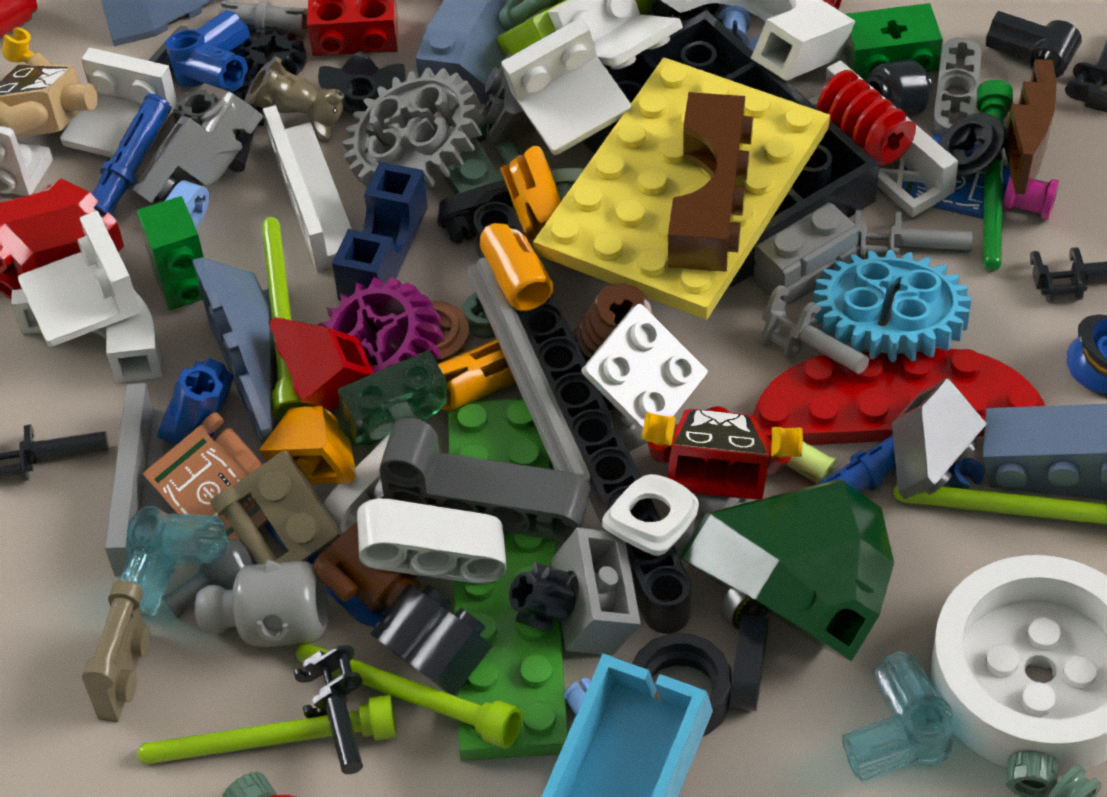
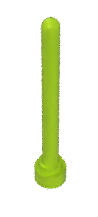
(283, 395)
(1010, 504)
(371, 719)
(496, 721)

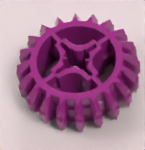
(383, 335)

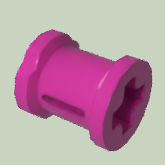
(1038, 198)

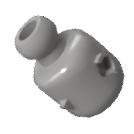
(267, 605)

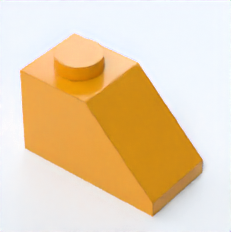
(315, 445)

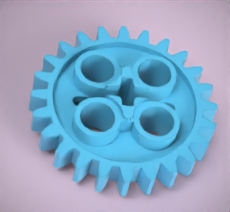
(924, 312)

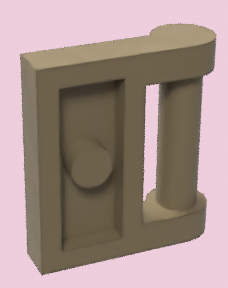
(288, 505)
(125, 638)

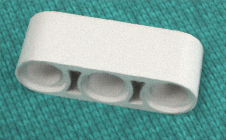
(431, 541)

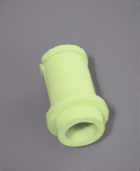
(813, 463)

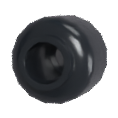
(903, 84)

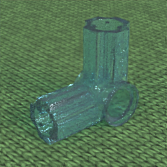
(164, 543)
(898, 739)

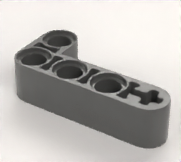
(521, 496)

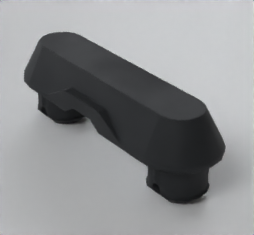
(458, 210)

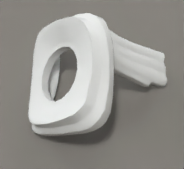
(656, 536)

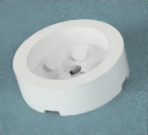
(1019, 616)

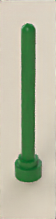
(995, 99)

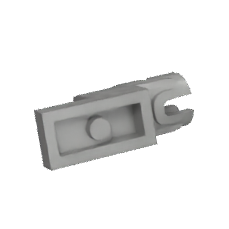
(198, 150)

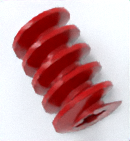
(867, 117)

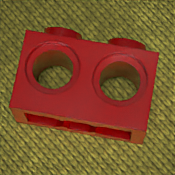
(352, 26)

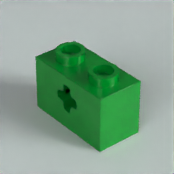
(892, 36)
(171, 248)

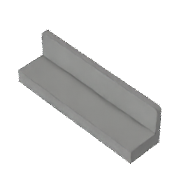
(136, 453)

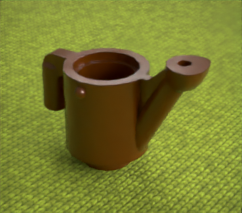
(348, 577)

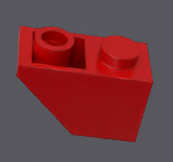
(319, 360)

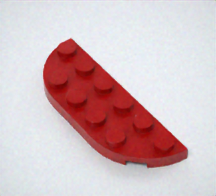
(859, 408)

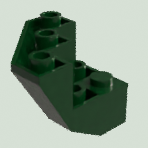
(805, 557)

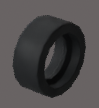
(698, 653)

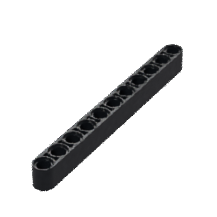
(598, 444)

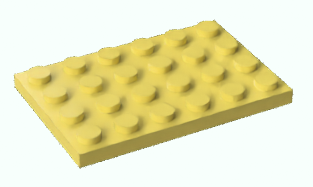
(621, 204)

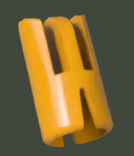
(531, 190)
(516, 267)
(476, 375)

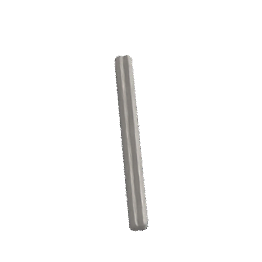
(527, 372)

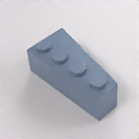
(1048, 449)

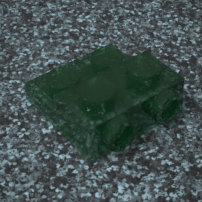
(398, 392)

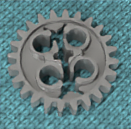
(407, 122)

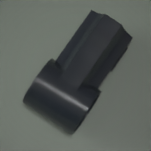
(1033, 41)

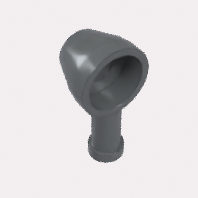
(219, 572)

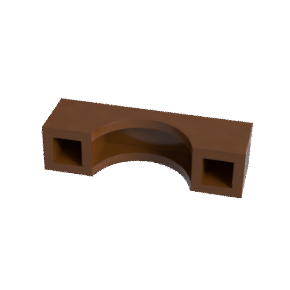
(702, 221)

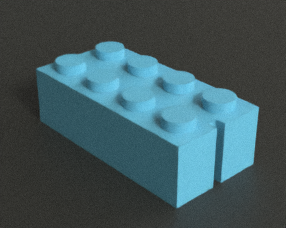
(627, 738)

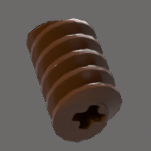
(605, 315)

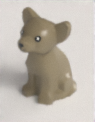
(295, 94)

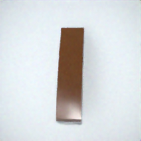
(1030, 125)

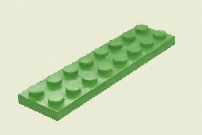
(523, 661)

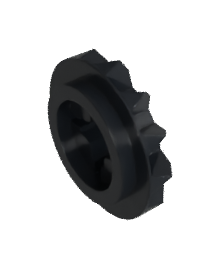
(289, 50)
(962, 138)

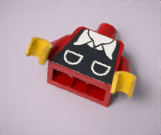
(720, 450)

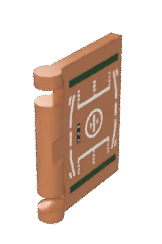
(203, 468)

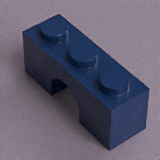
(393, 215)

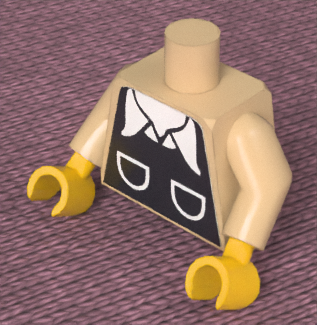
(39, 94)

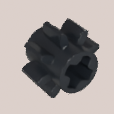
(542, 597)

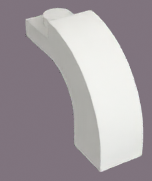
(130, 343)

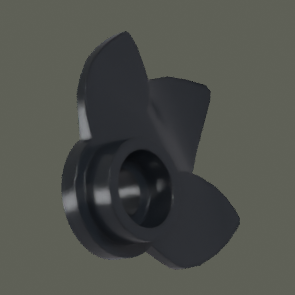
(359, 80)

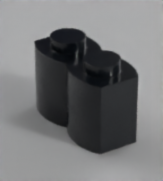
(432, 638)

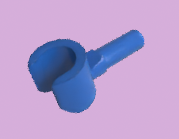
(967, 467)

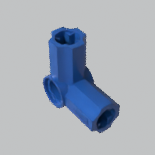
(209, 54)
(195, 397)

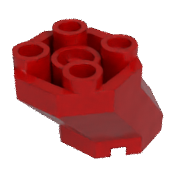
(45, 230)

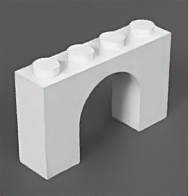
(795, 35)

